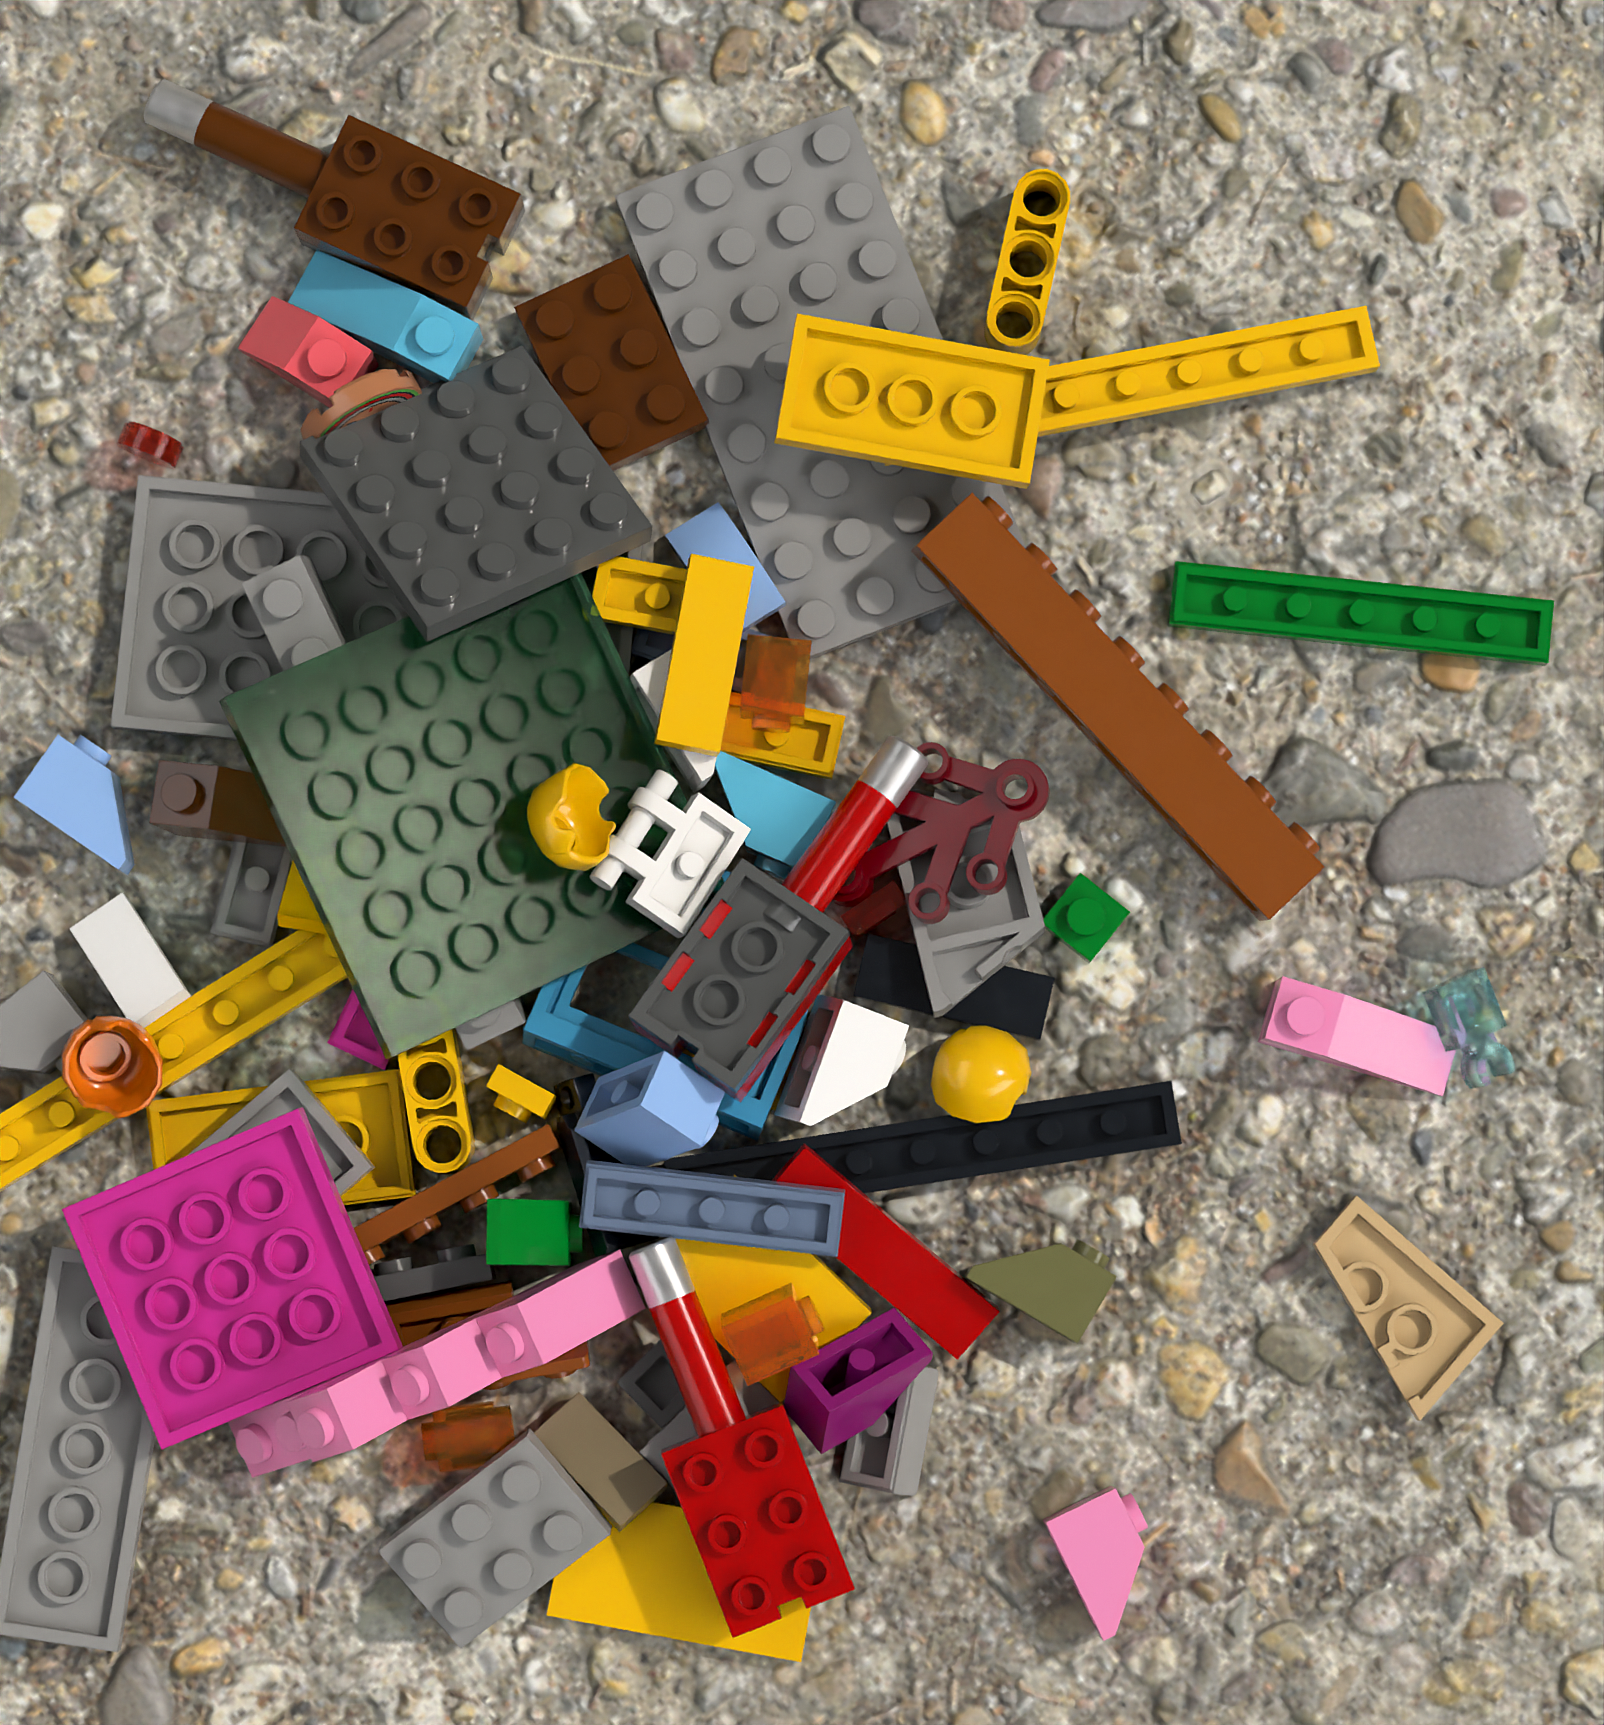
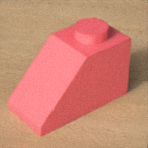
(306, 350)

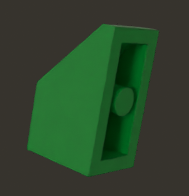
(532, 1232)

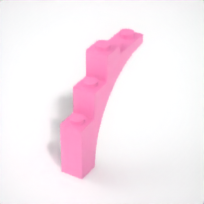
(440, 1367)

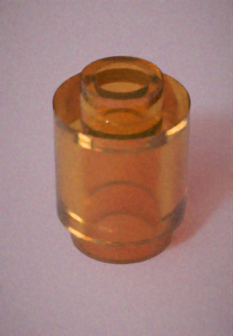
(467, 1435)

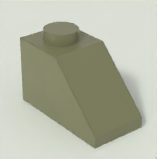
(1050, 1285)

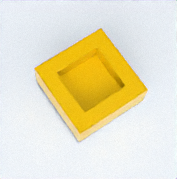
(519, 1096)

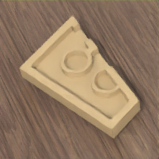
(1405, 1304)

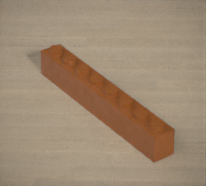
(1118, 707)

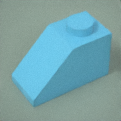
(777, 811)

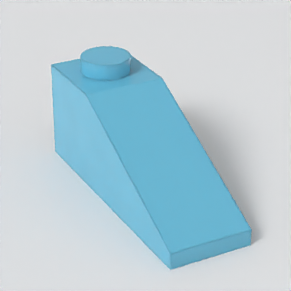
(388, 318)

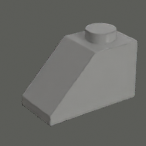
(37, 1025)

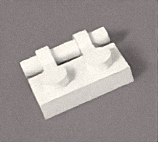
(687, 863)

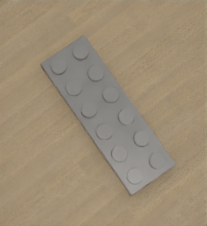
(75, 1476)

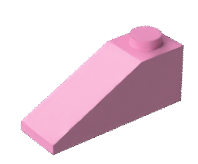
(1355, 1036)

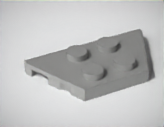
(979, 929)

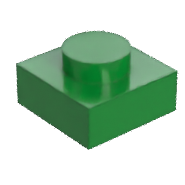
(1085, 918)

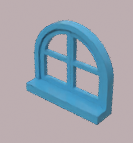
(604, 1047)

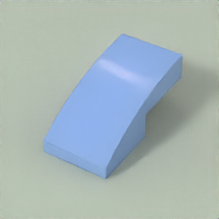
(717, 537)

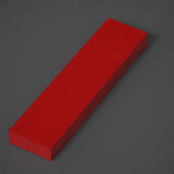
(898, 1262)

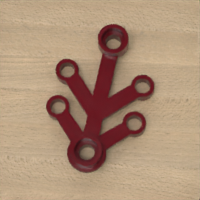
(948, 828)

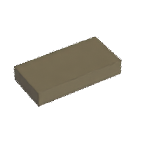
(601, 1461)

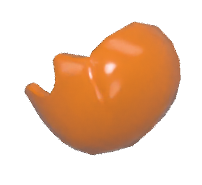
(112, 1065)

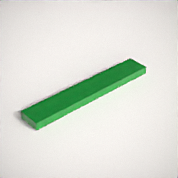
(1361, 613)

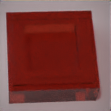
(873, 910)

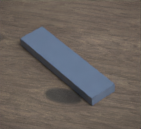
(712, 1208)

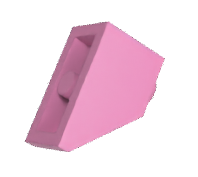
(1100, 1552)

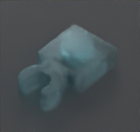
(1466, 1020)

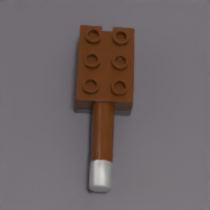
(367, 199)

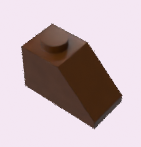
(212, 804)

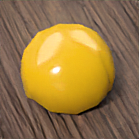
(567, 818)
(980, 1074)

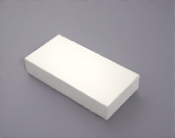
(130, 961)

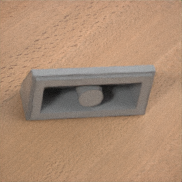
(893, 1448)

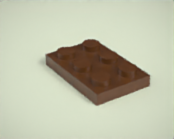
(613, 363)

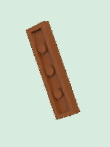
(468, 1187)

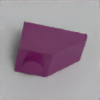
(854, 1379)

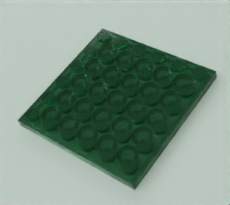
(409, 796)

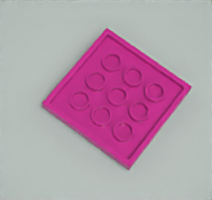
(232, 1278)

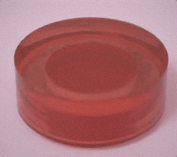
(150, 444)

